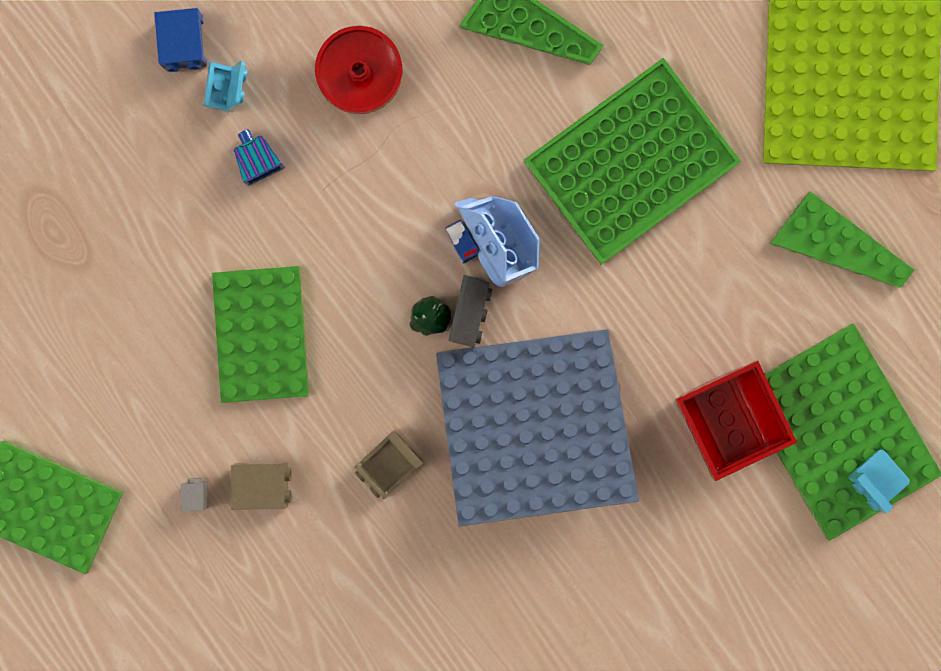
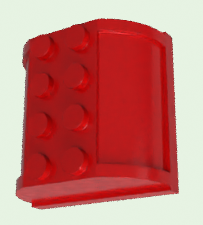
(735, 420)

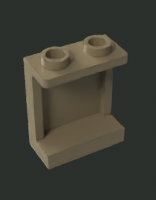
(388, 465)
(260, 486)

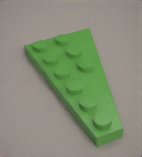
(531, 26)

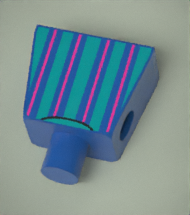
(255, 158)

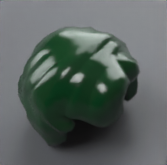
(430, 316)

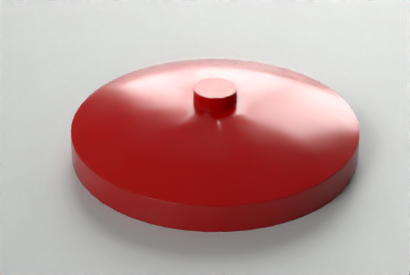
(358, 69)

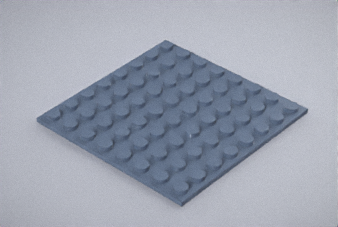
(535, 428)

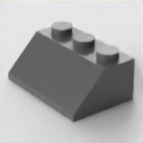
(470, 311)

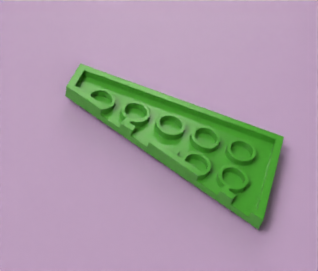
(831, 238)

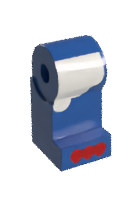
(462, 241)

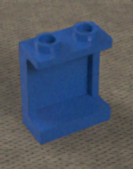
(180, 39)

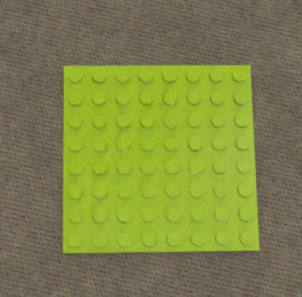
(853, 83)

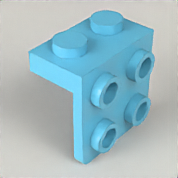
(224, 86)
(879, 481)

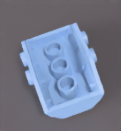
(504, 237)

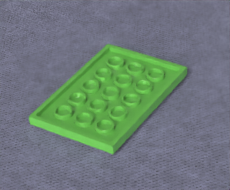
(260, 334)
(53, 508)

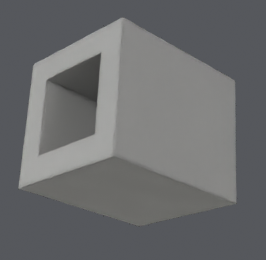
(194, 495)

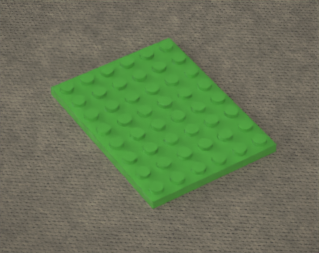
(631, 161)
(840, 418)

